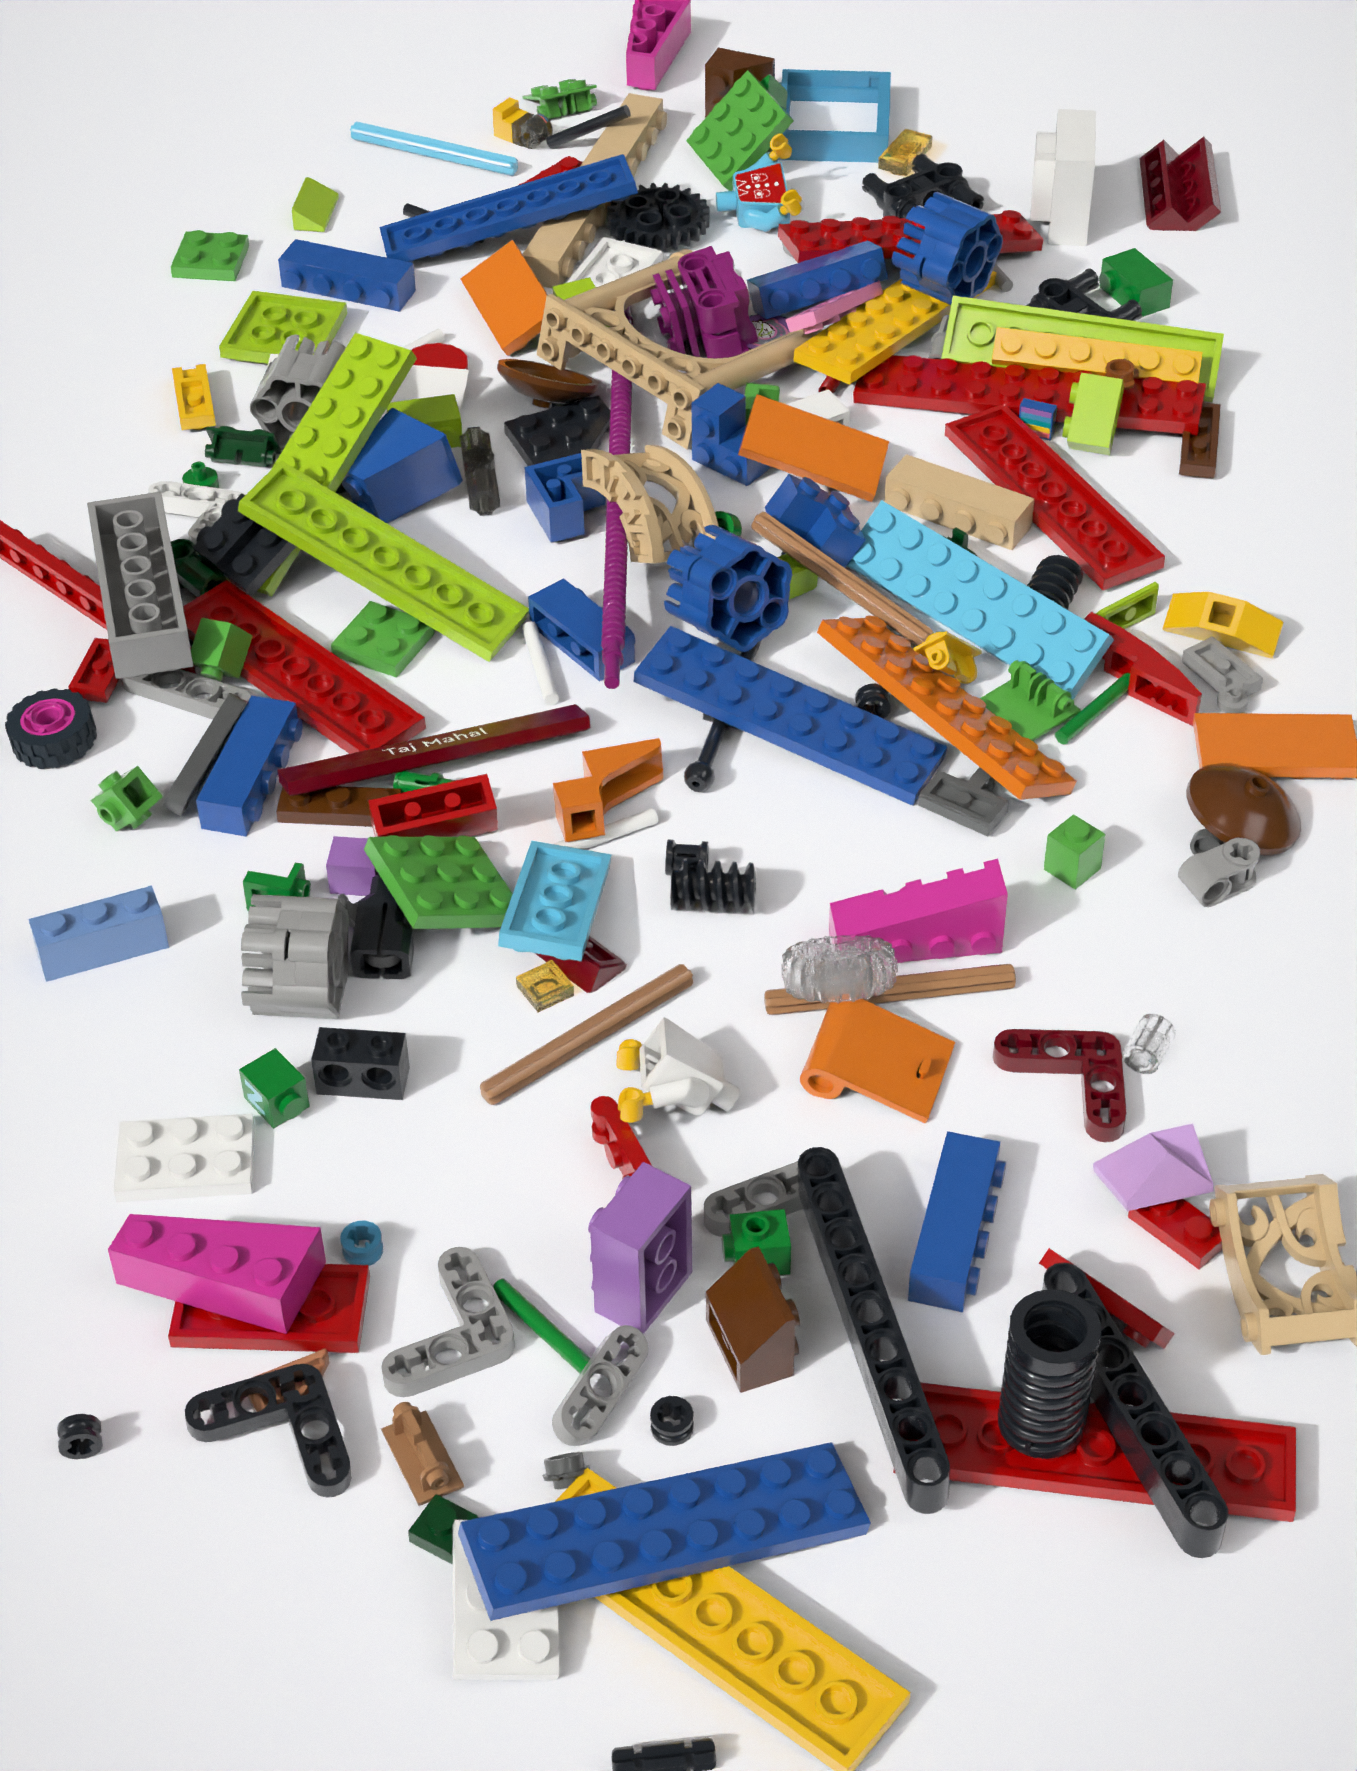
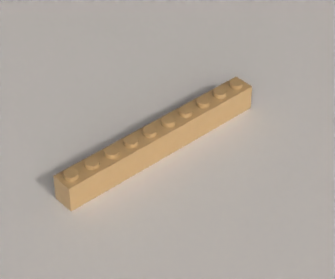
(563, 241)

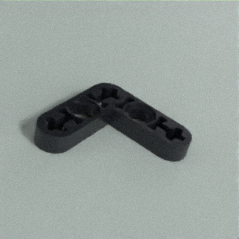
(295, 1408)

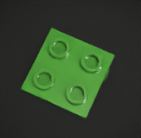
(553, 98)
(1030, 702)

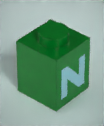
(274, 1088)

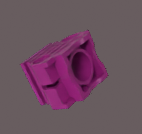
(708, 306)

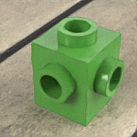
(126, 798)

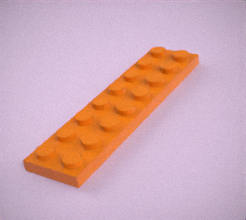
(948, 708)

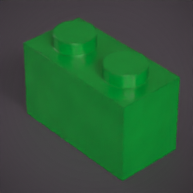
(1135, 277)

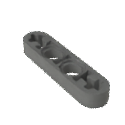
(204, 755)

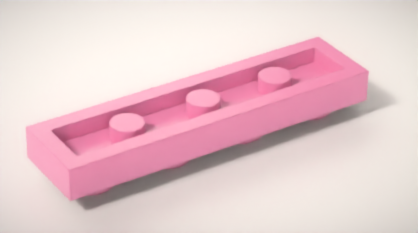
(832, 309)

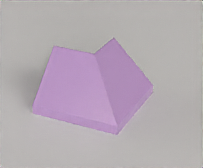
(1156, 1169)

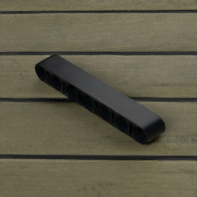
(1123, 1382)

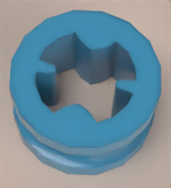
(361, 1231)

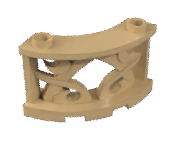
(644, 518)
(1313, 1216)

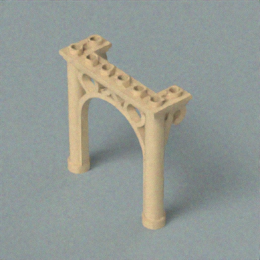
(580, 326)

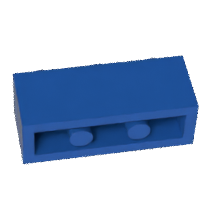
(575, 626)

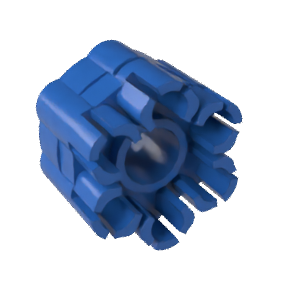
(954, 250)
(729, 588)

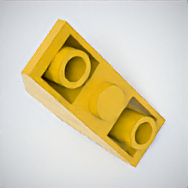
(1227, 619)

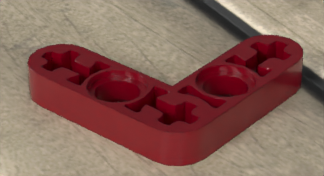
(1088, 1064)

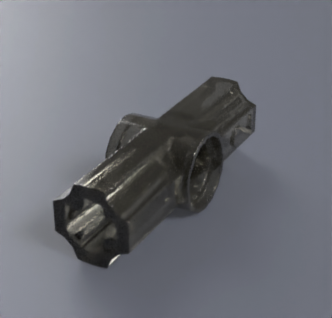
(479, 471)

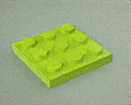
(273, 317)

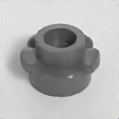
(564, 1469)

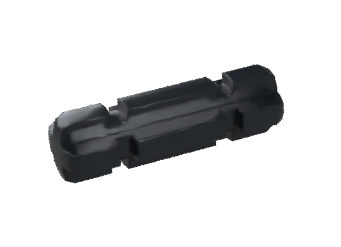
(666, 1756)

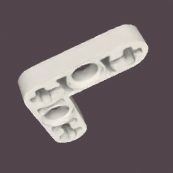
(194, 501)

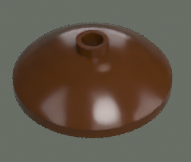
(546, 382)
(1244, 804)

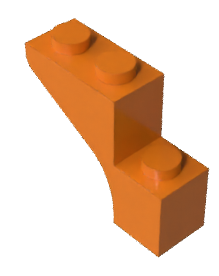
(609, 779)

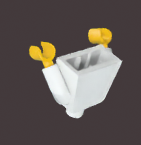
(673, 1071)

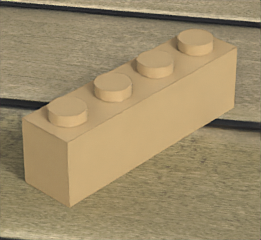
(959, 501)

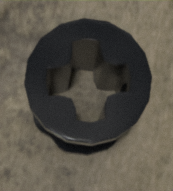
(692, 853)

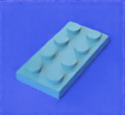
(555, 901)

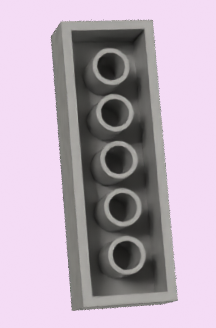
(139, 585)

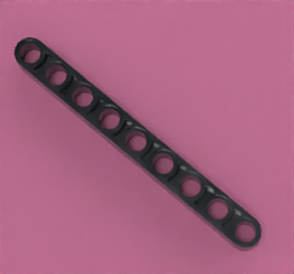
(874, 1332)

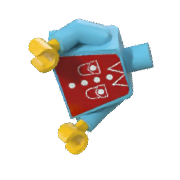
(761, 191)

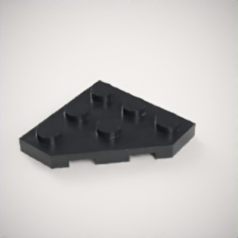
(559, 430)

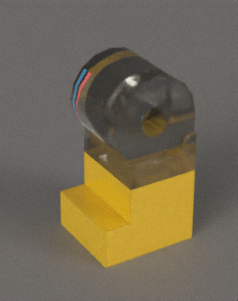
(519, 125)

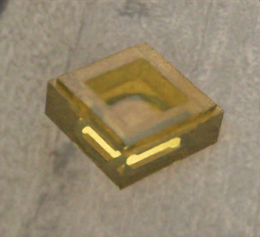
(545, 986)

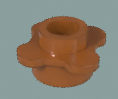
(1123, 370)

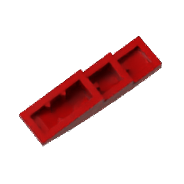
(1151, 675)

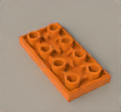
(508, 297)
(814, 448)
(1279, 743)

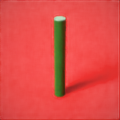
(1093, 710)
(541, 1325)

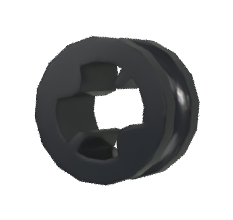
(873, 693)
(665, 1431)
(79, 1436)

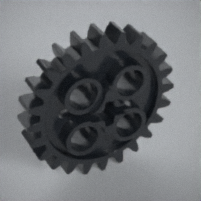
(659, 217)

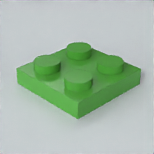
(210, 256)
(382, 639)

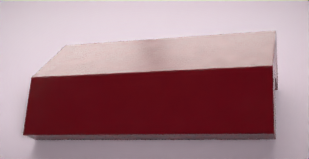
(1180, 188)

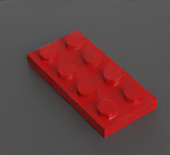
(327, 1320)

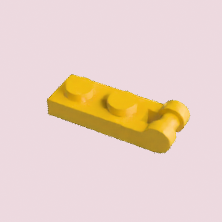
(193, 397)

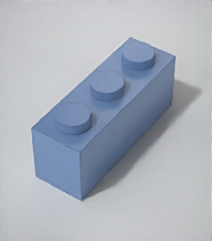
(99, 933)

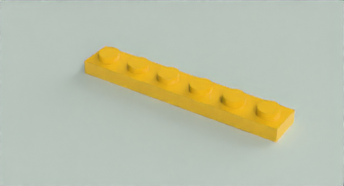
(1076, 354)

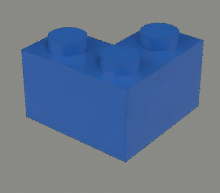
(718, 433)
(559, 498)
(817, 517)

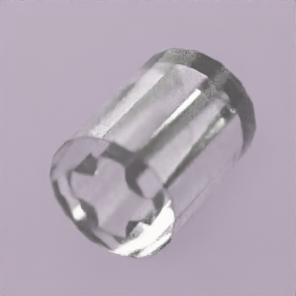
(1149, 1043)

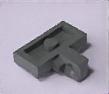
(965, 801)

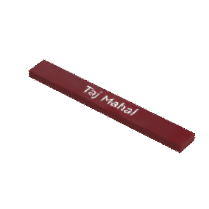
(433, 749)

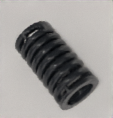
(1048, 1373)

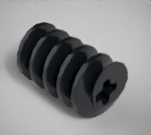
(1057, 579)
(713, 887)

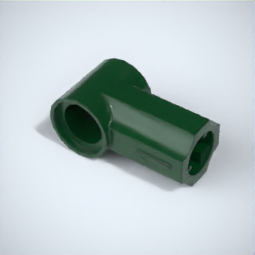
(192, 570)

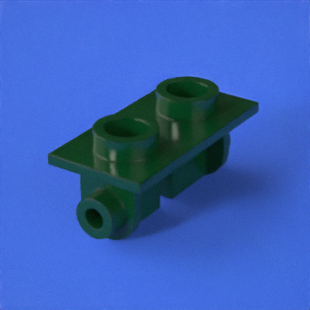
(257, 446)

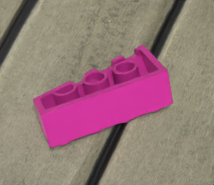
(655, 39)

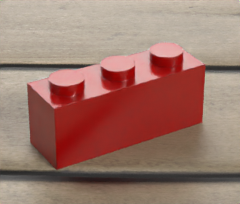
(440, 810)

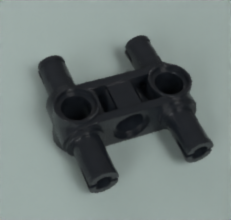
(914, 190)
(1071, 297)

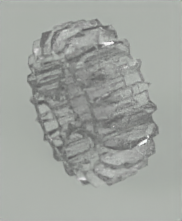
(839, 968)

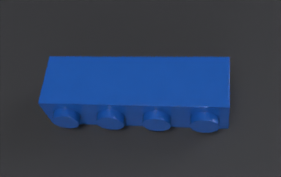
(347, 275)
(817, 279)
(249, 766)
(955, 1222)

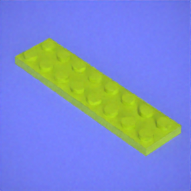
(974, 325)
(343, 418)
(384, 560)

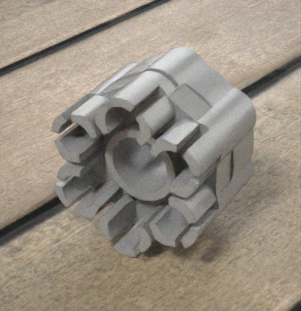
(292, 385)
(301, 957)

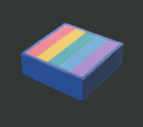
(1039, 417)

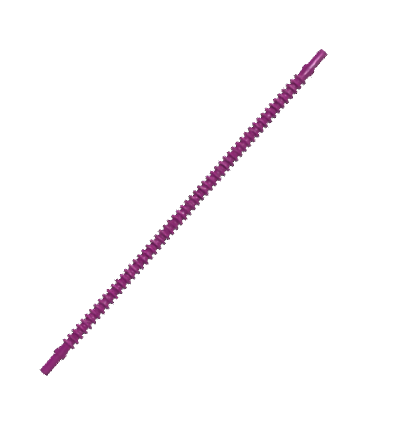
(616, 540)

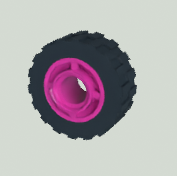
(51, 728)

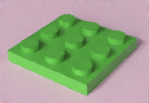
(739, 129)
(441, 881)

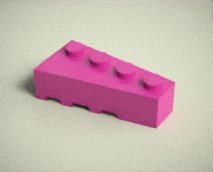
(931, 919)
(220, 1265)

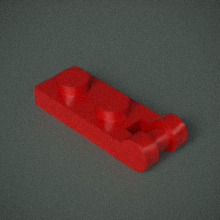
(616, 1135)

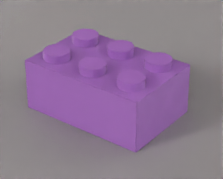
(641, 1247)

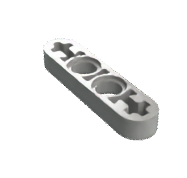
(182, 696)

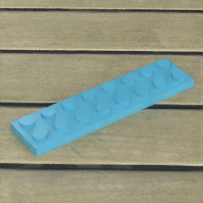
(977, 599)

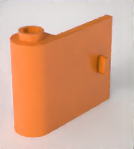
(877, 1057)

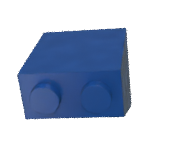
(401, 467)

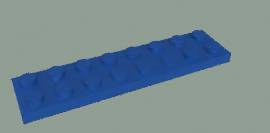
(509, 210)
(791, 715)
(661, 1530)

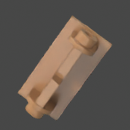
(420, 1454)

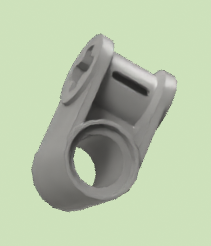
(1221, 871)

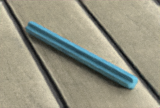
(434, 148)

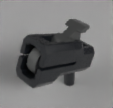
(379, 935)

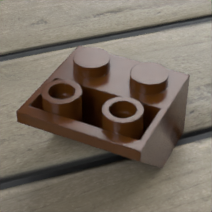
(753, 1322)

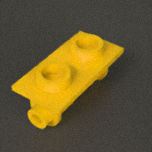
(950, 655)

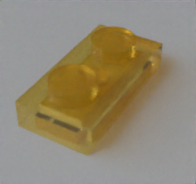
(902, 151)

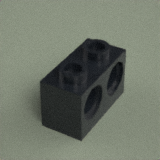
(360, 1063)

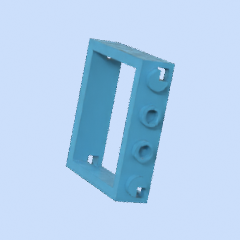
(838, 87)

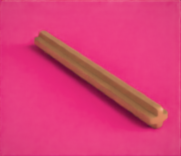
(841, 578)
(910, 988)
(585, 1034)

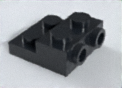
(242, 548)

